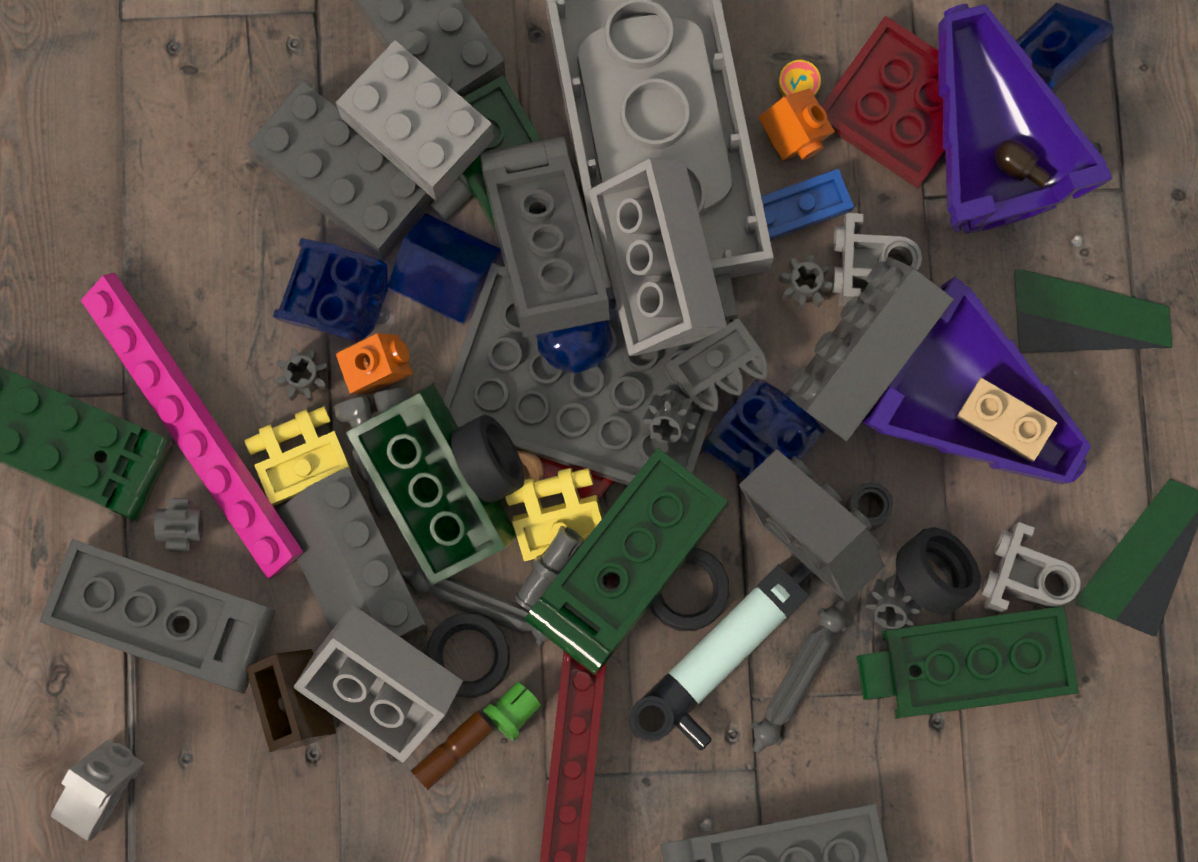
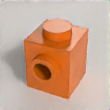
(796, 125)
(374, 363)

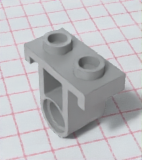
(862, 253)
(1023, 574)
(95, 788)

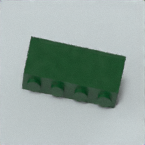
(420, 482)

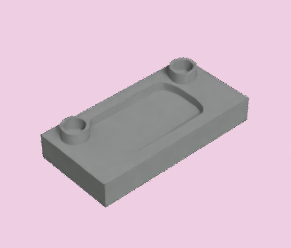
(662, 87)

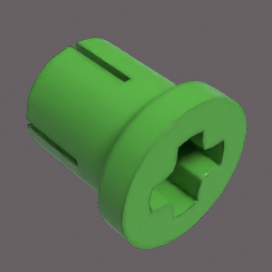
(512, 710)

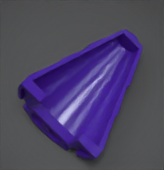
(997, 97)
(940, 376)

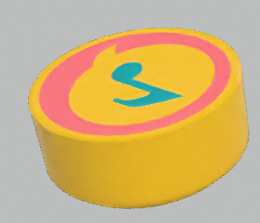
(799, 76)

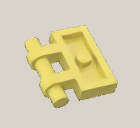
(296, 469)
(539, 526)

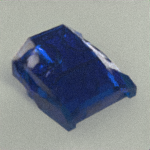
(334, 291)
(758, 426)

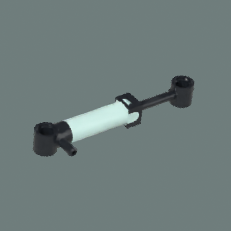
(735, 640)

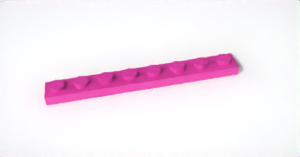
(191, 426)

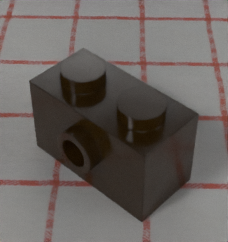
(285, 713)

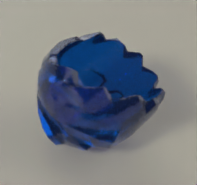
(576, 347)

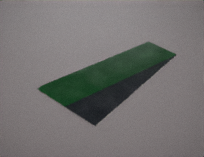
(1081, 318)
(1145, 565)

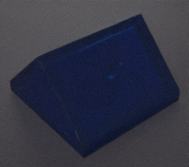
(1063, 43)
(442, 267)

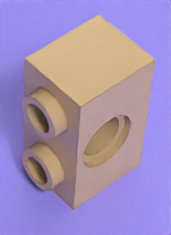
(1006, 420)

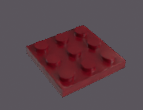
(891, 103)

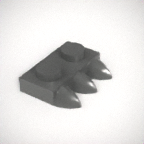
(718, 362)

